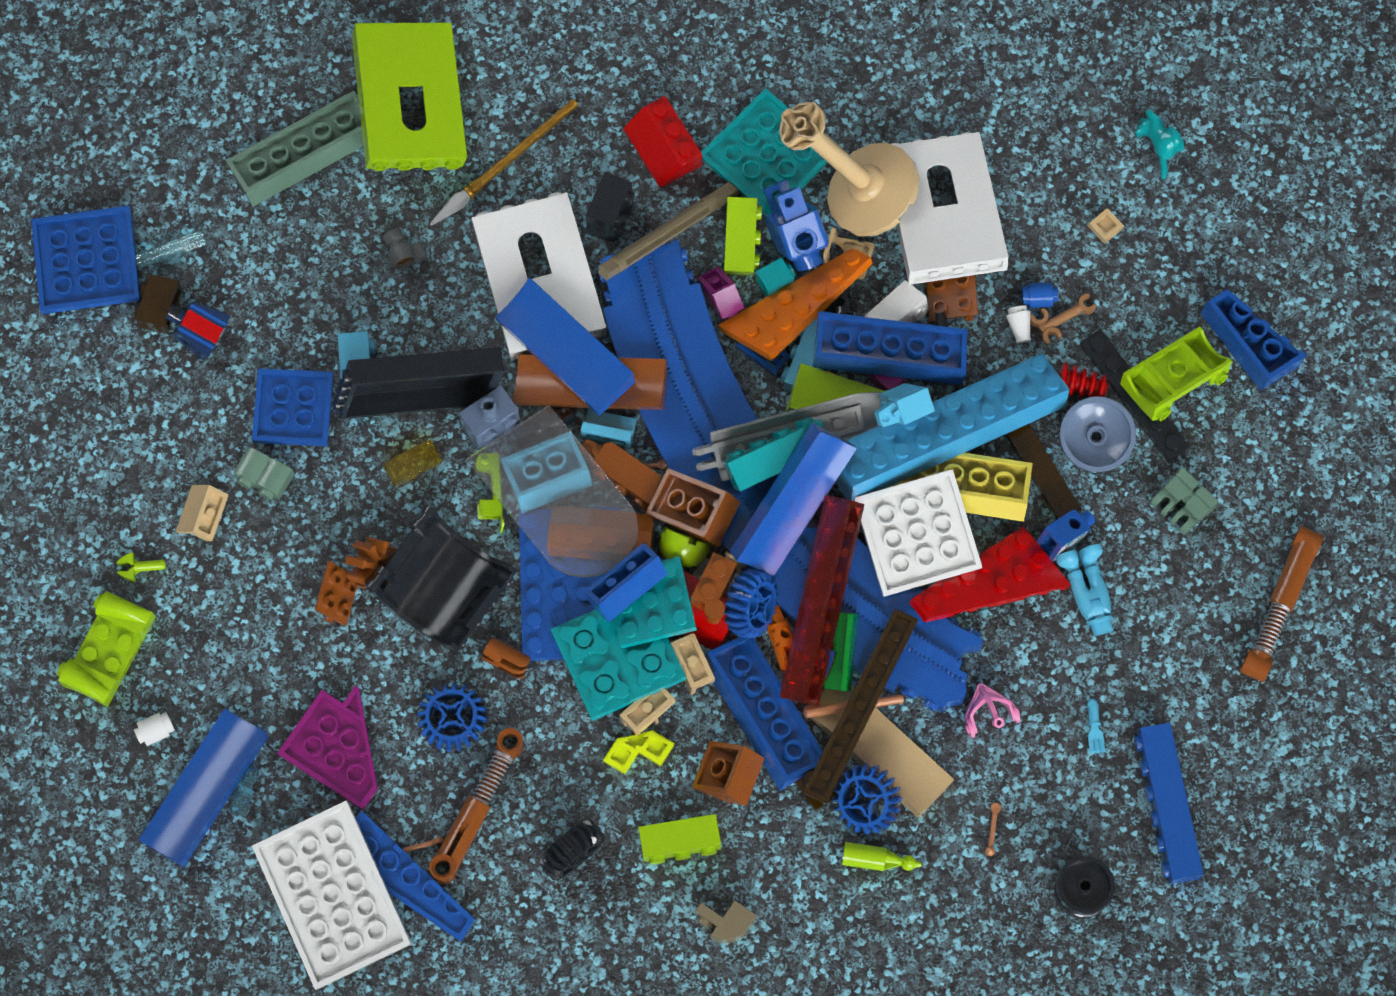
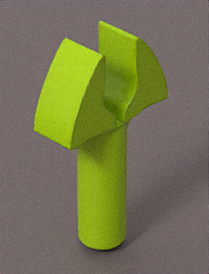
(138, 566)

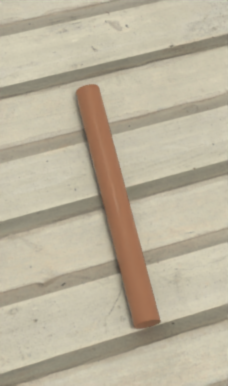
(839, 707)

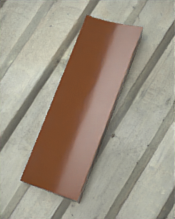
(540, 387)

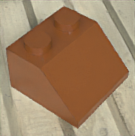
(728, 772)

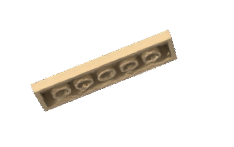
(893, 751)

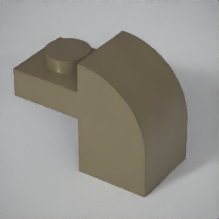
(728, 928)

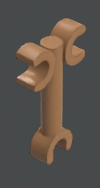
(1047, 326)

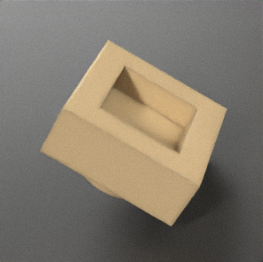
(1105, 226)

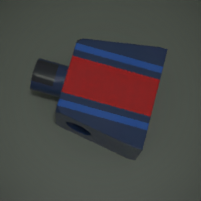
(197, 327)

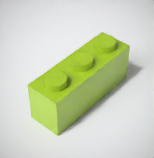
(742, 236)
(680, 839)

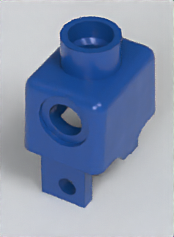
(795, 226)

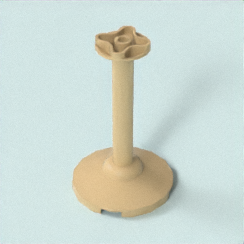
(868, 186)

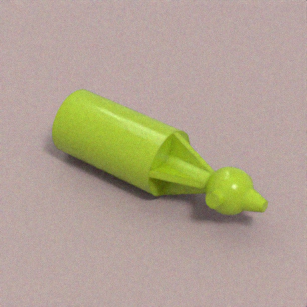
(875, 858)

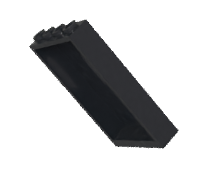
(417, 382)

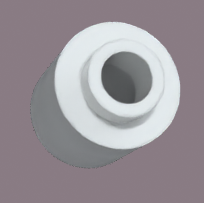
(154, 728)

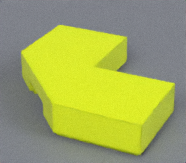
(648, 744)

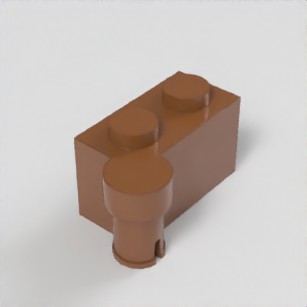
(713, 587)

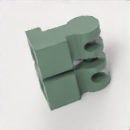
(1182, 490)

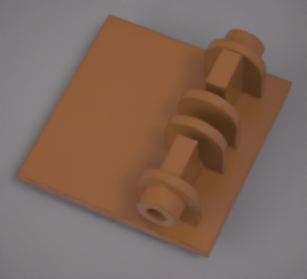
(954, 297)
(336, 595)

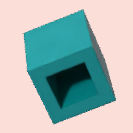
(775, 276)

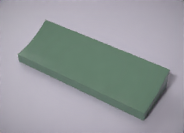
(299, 150)

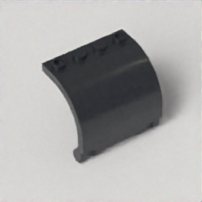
(440, 581)

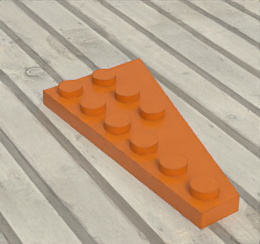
(784, 314)

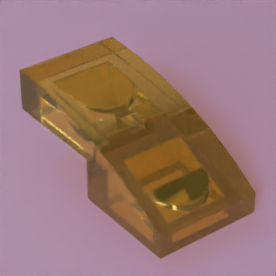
(412, 462)

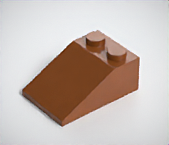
(693, 507)

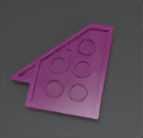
(335, 747)

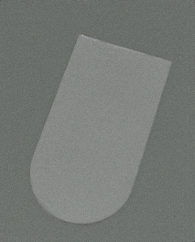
(558, 496)

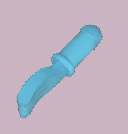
(1095, 736)

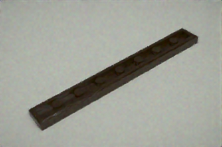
(860, 706)

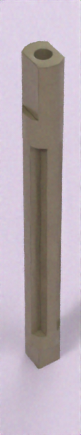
(667, 231)

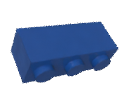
(626, 582)

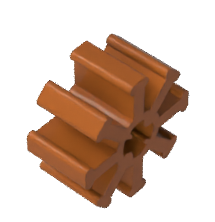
(371, 556)

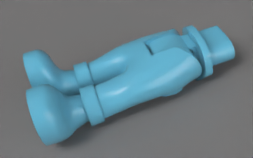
(1091, 602)

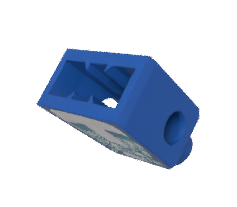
(1065, 533)

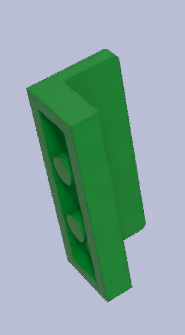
(844, 644)

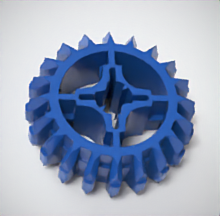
(751, 603)
(435, 702)
(870, 808)

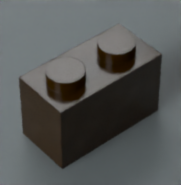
(158, 297)

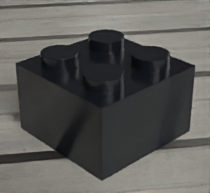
(610, 207)

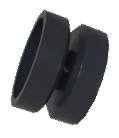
(1097, 880)

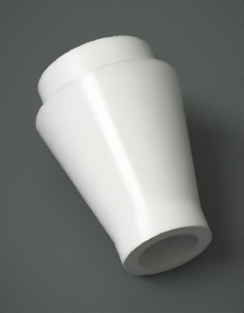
(1020, 323)

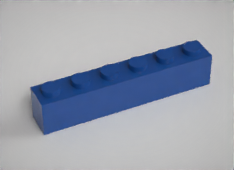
(1169, 803)

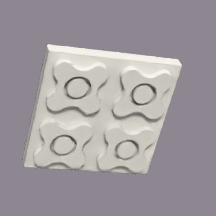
(918, 533)

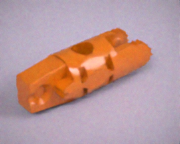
(780, 637)

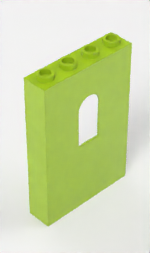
(408, 56)

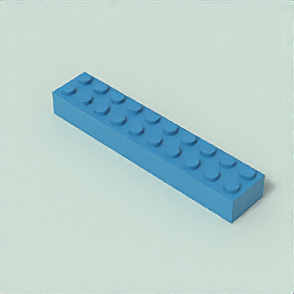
(956, 426)

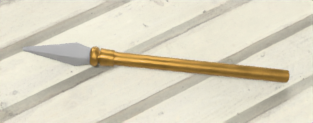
(460, 199)

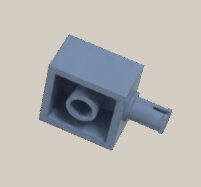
(489, 417)

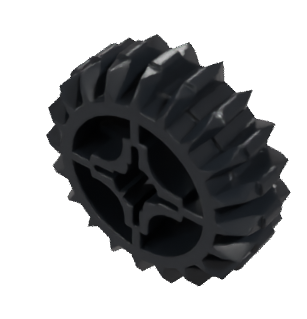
(571, 849)

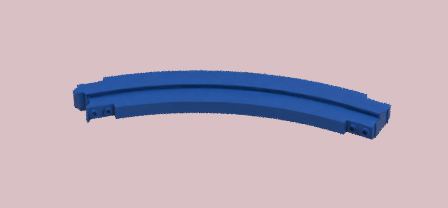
(666, 318)

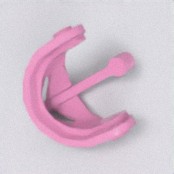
(986, 695)

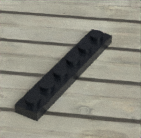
(1111, 364)

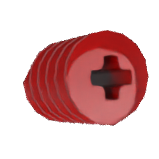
(1083, 384)

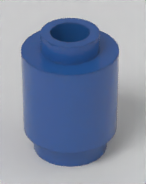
(1039, 295)

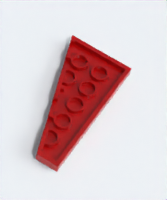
(1009, 574)

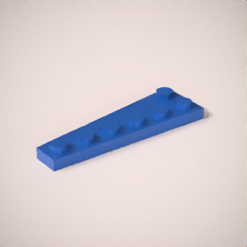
(412, 884)

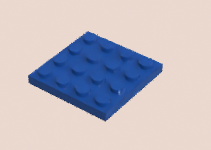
(85, 259)

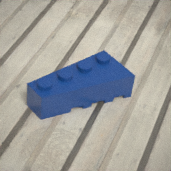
(1251, 340)

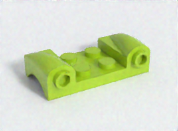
(1173, 373)
(107, 648)

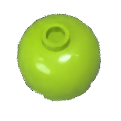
(690, 549)

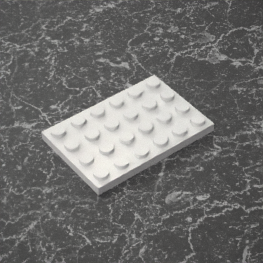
(331, 895)

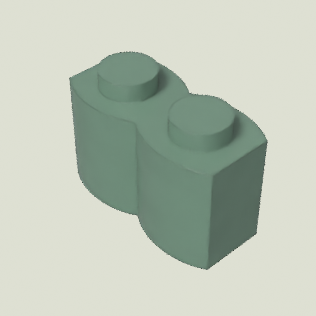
(263, 473)

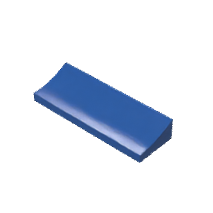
(565, 347)
(890, 348)
(792, 499)
(766, 718)
(204, 788)

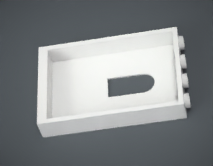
(955, 237)
(570, 277)

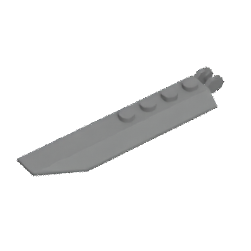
(840, 416)

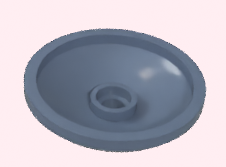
(1101, 417)

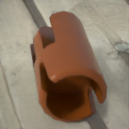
(506, 658)

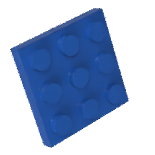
(293, 407)

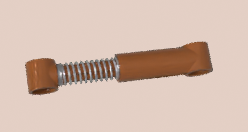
(1282, 601)
(475, 808)

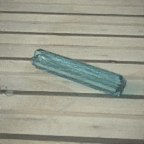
(170, 249)

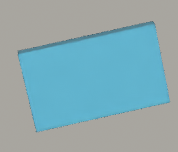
(608, 428)

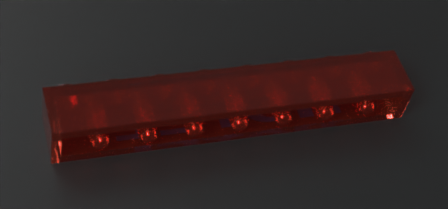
(822, 600)

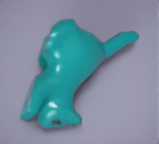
(1165, 140)

